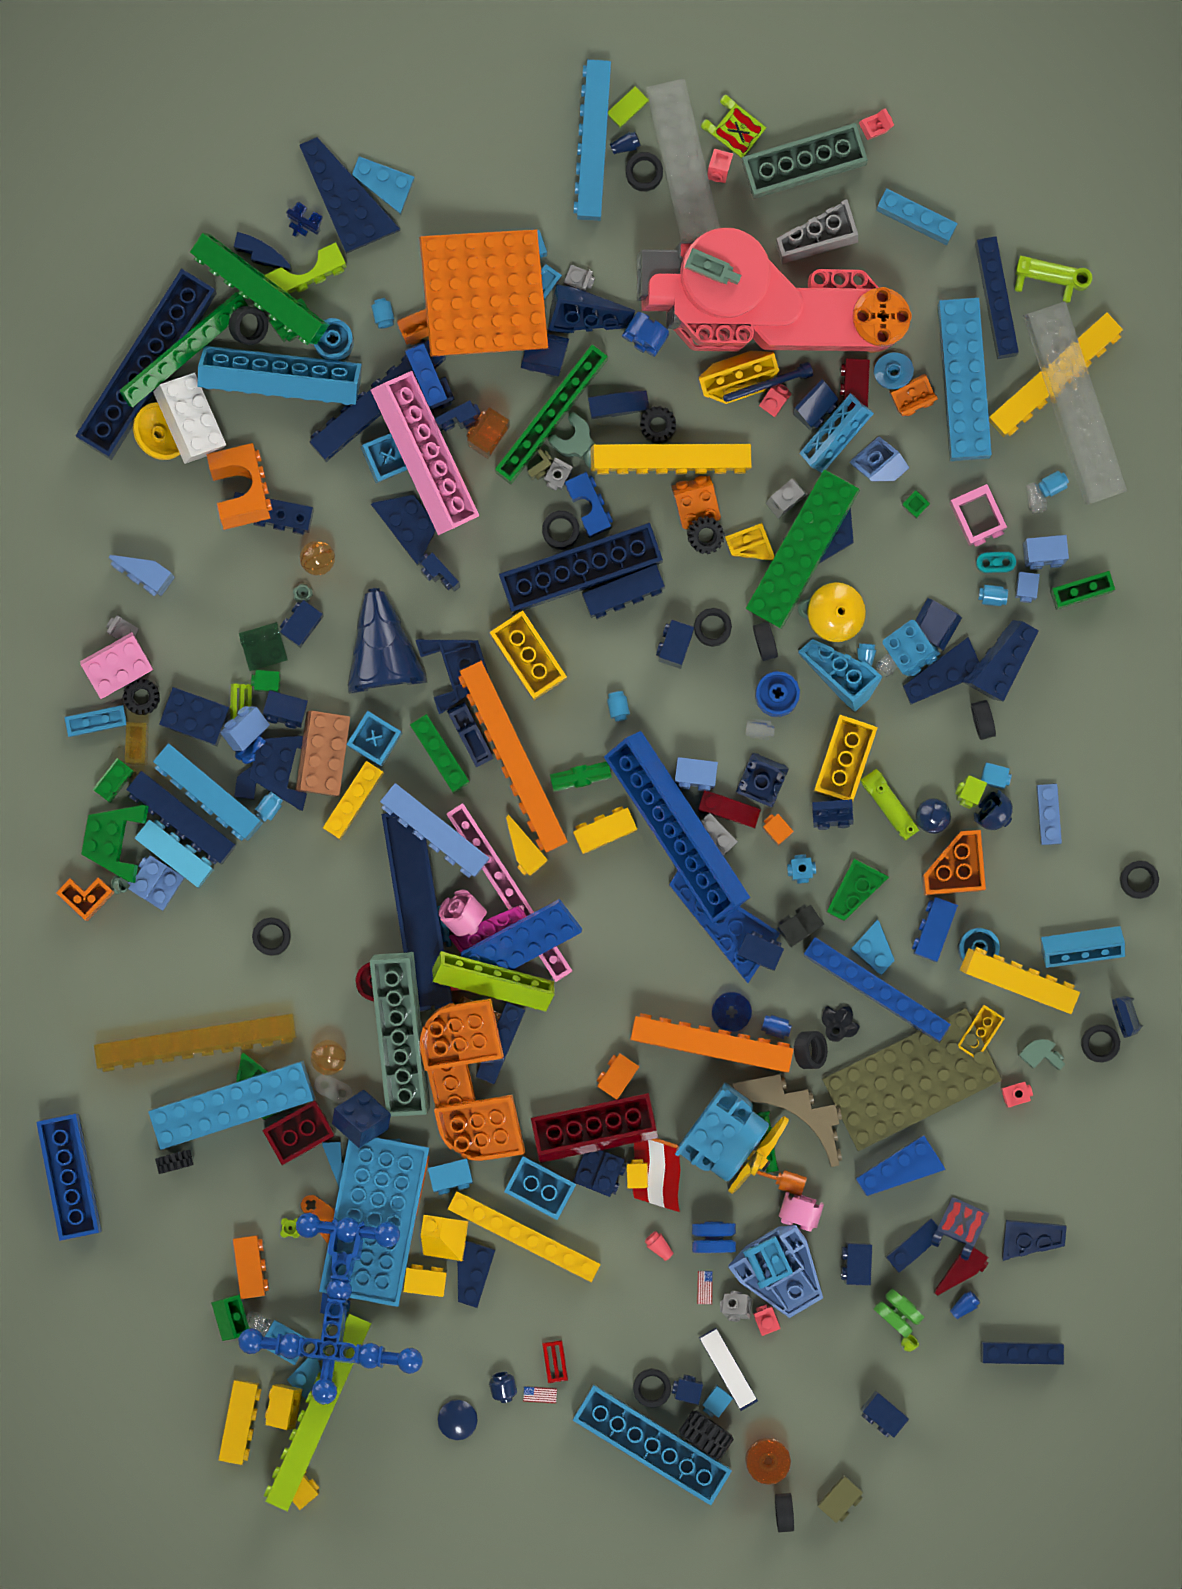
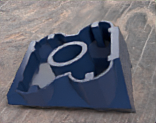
(547, 360)
(937, 623)
(762, 779)
(1126, 1016)

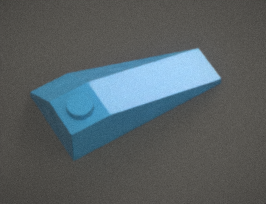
(847, 677)

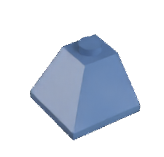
(880, 462)

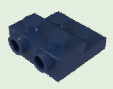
(464, 415)
(434, 569)
(832, 813)
(600, 1172)

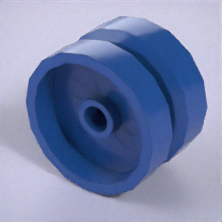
(785, 685)
(713, 1235)

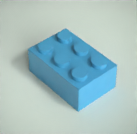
(540, 1188)

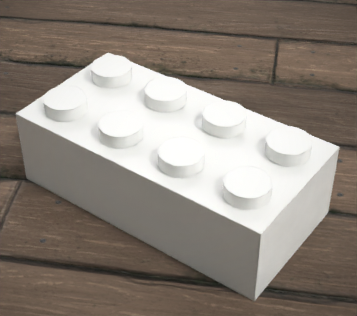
(189, 418)

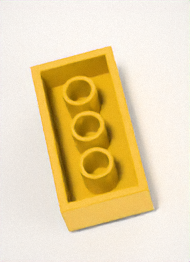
(987, 1024)

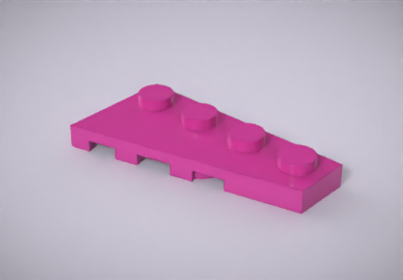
(488, 928)

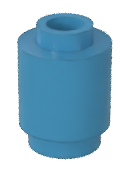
(383, 313)
(1053, 484)
(993, 595)
(618, 706)
(268, 807)

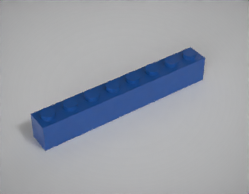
(877, 990)

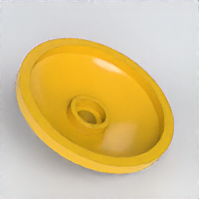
(151, 421)
(824, 614)

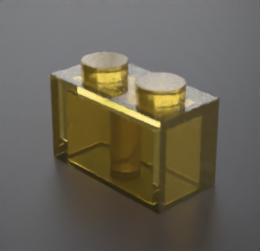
(136, 743)

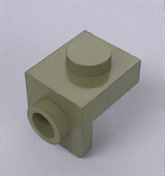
(540, 469)

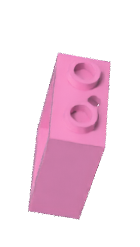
(969, 497)

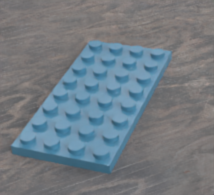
(376, 1187)

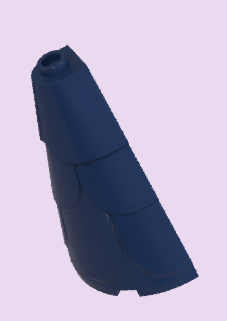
(382, 648)

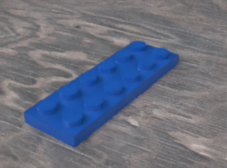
(526, 937)

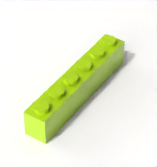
(493, 981)

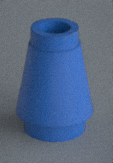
(965, 1305)

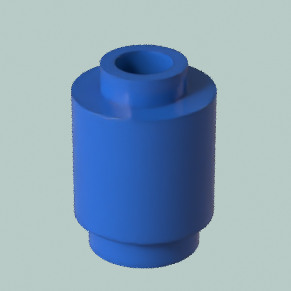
(776, 1026)

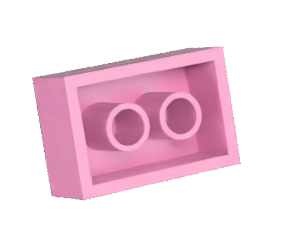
(116, 665)

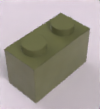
(840, 1499)

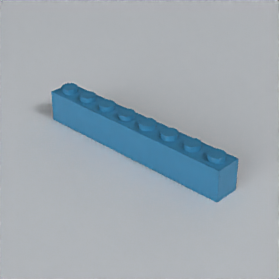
(593, 140)

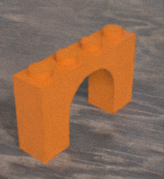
(252, 505)

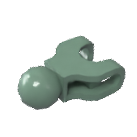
(579, 444)

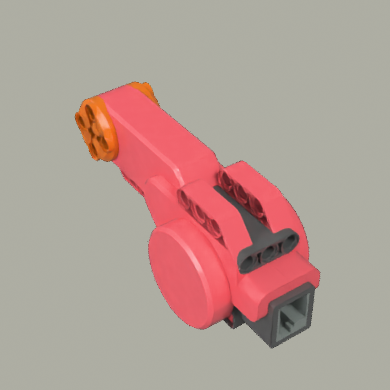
(766, 302)

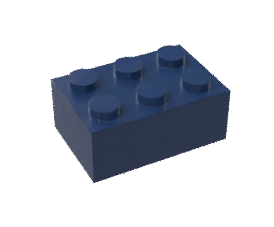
(195, 716)

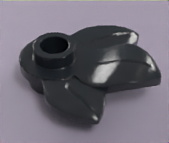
(839, 1020)

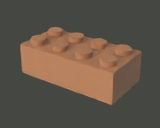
(322, 753)

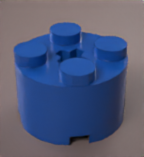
(646, 334)

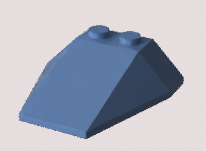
(792, 1292)

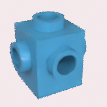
(801, 877)

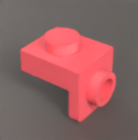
(876, 124)
(775, 399)

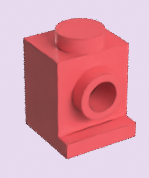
(1009, 1094)

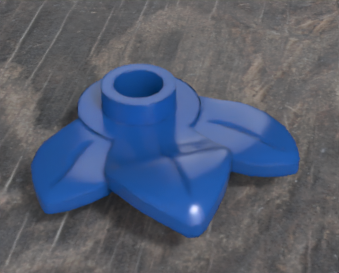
(248, 755)

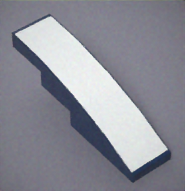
(728, 1369)

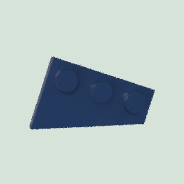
(473, 1273)

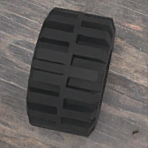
(706, 1435)

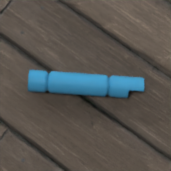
(445, 932)

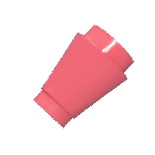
(658, 1245)

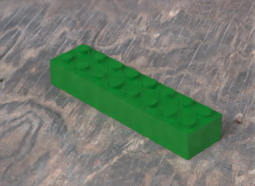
(802, 549)

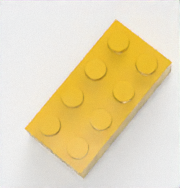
(528, 655)
(845, 759)

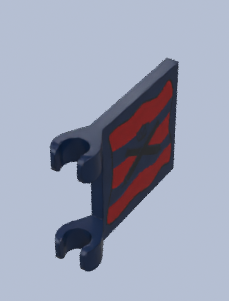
(962, 1224)

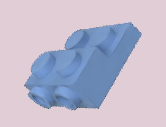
(156, 882)

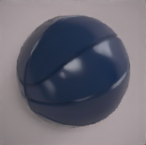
(933, 816)

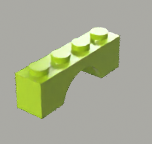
(329, 262)

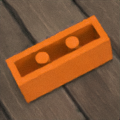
(250, 1266)

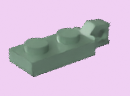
(711, 267)

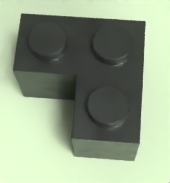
(800, 925)

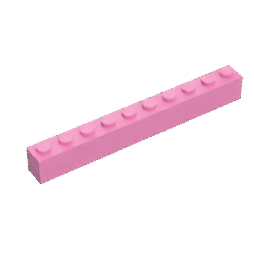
(504, 883)

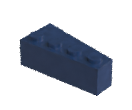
(1003, 661)

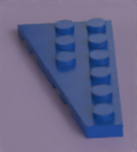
(727, 932)

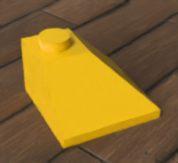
(443, 1237)

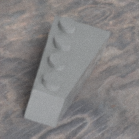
(819, 234)

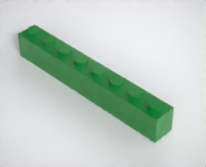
(259, 288)
(551, 414)

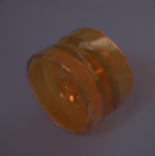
(771, 1472)

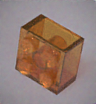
(488, 432)

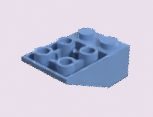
(148, 572)

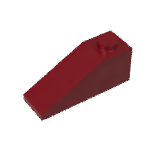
(729, 809)
(962, 1270)

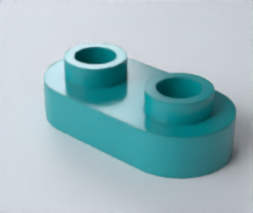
(995, 562)

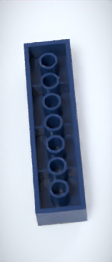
(580, 568)

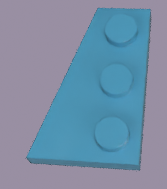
(385, 182)

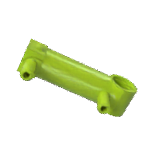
(1051, 273)
(889, 804)

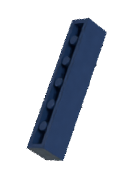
(996, 297)
(180, 817)

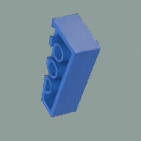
(904, 1166)

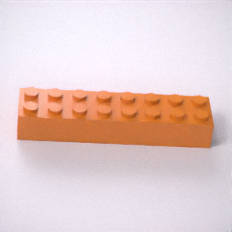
(712, 1044)

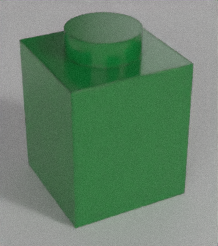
(266, 680)

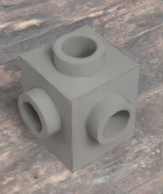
(736, 1306)

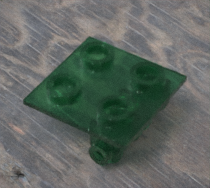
(263, 646)

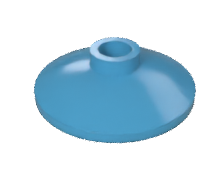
(893, 363)

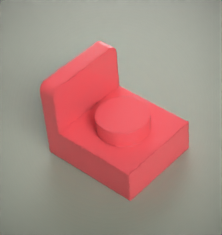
(719, 166)
(766, 1319)

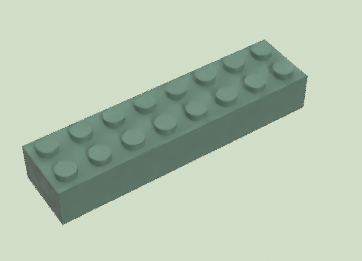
(399, 1033)

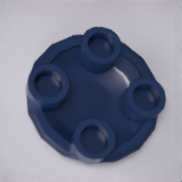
(457, 1420)

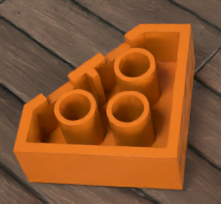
(958, 867)

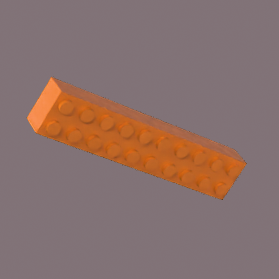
(513, 756)

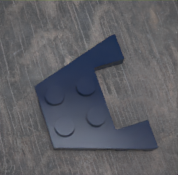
(456, 656)
(273, 768)

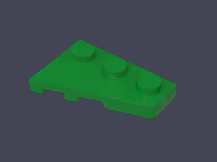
(855, 889)

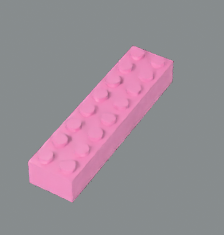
(425, 452)

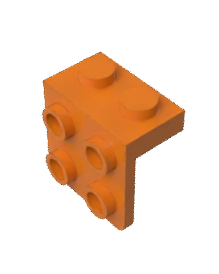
(695, 500)

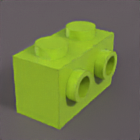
(970, 792)

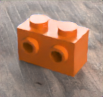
(617, 1076)

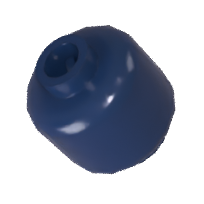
(503, 1387)

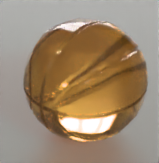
(317, 558)
(328, 1057)

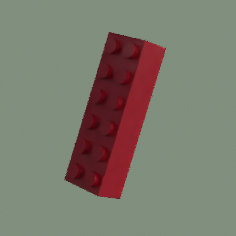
(594, 1128)

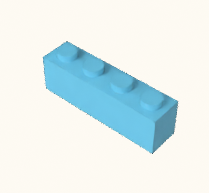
(173, 853)

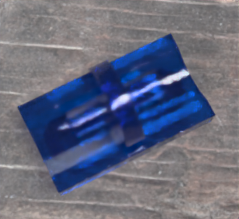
(296, 214)

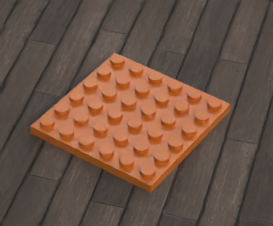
(483, 292)

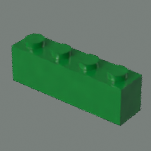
(439, 753)

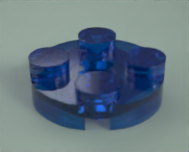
(739, 1003)

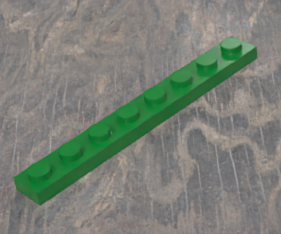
(181, 351)

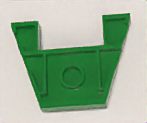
(105, 838)

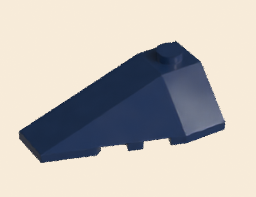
(580, 310)

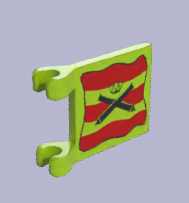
(737, 129)

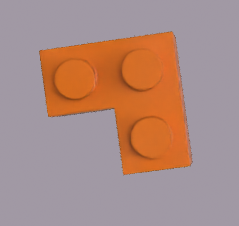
(85, 902)

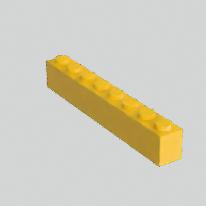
(1035, 392)
(671, 458)
(524, 1236)

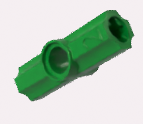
(580, 776)

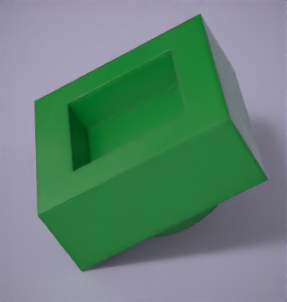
(915, 504)

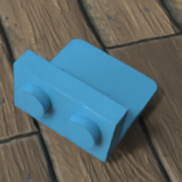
(910, 648)

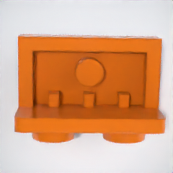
(414, 327)
(913, 396)

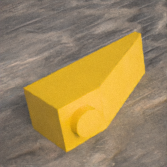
(526, 852)

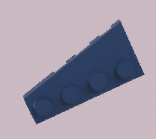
(943, 673)

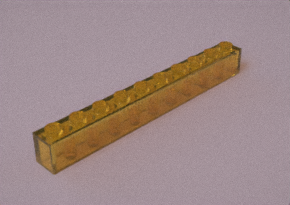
(195, 1041)

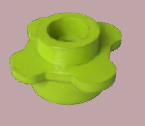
(285, 1228)

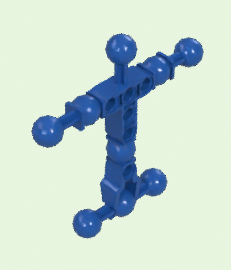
(338, 1293)

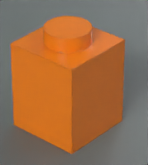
(777, 828)

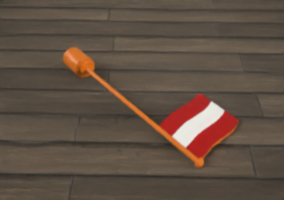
(665, 1174)

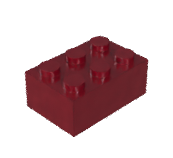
(299, 1132)

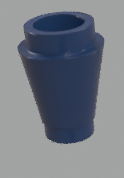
(625, 143)

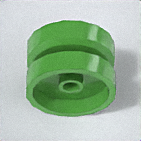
(899, 1312)

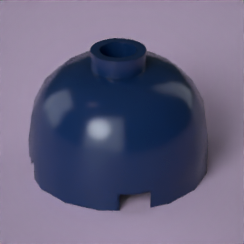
(995, 811)

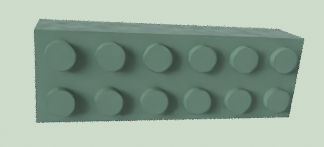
(804, 161)

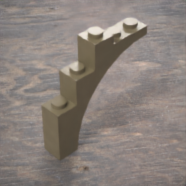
(820, 1119)

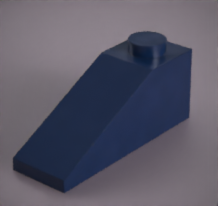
(912, 1247)

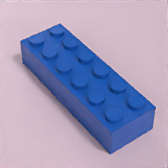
(69, 1177)

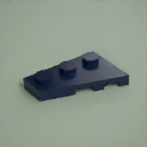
(1031, 1237)

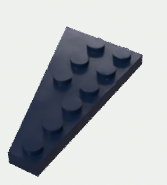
(350, 207)

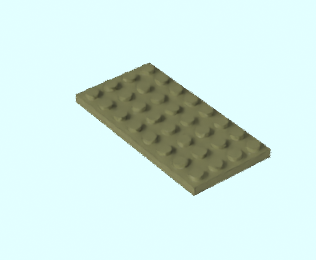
(910, 1081)

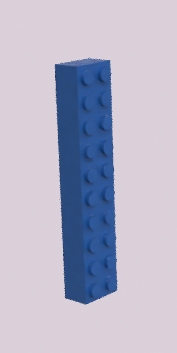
(676, 827)

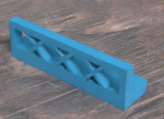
(837, 436)

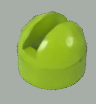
(909, 1343)

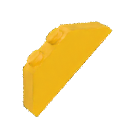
(738, 373)

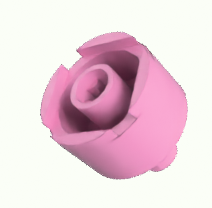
(462, 913)
(800, 1211)

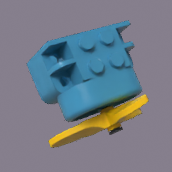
(727, 1137)

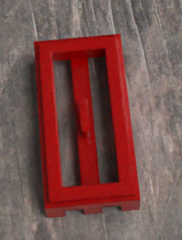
(557, 1378)

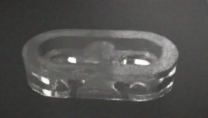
(333, 1088)

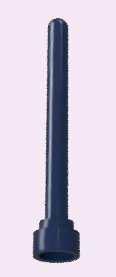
(803, 371)

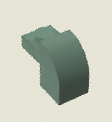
(1039, 1049)

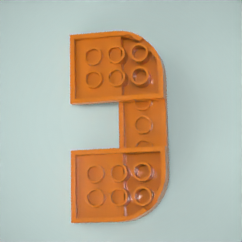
(448, 1043)

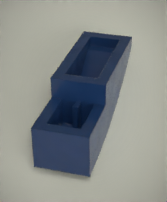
(260, 251)
(618, 404)
(470, 734)

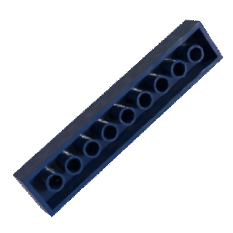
(172, 319)

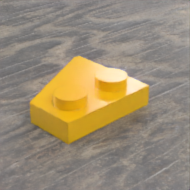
(750, 543)

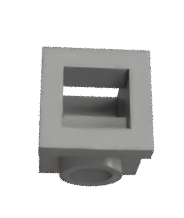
(558, 466)

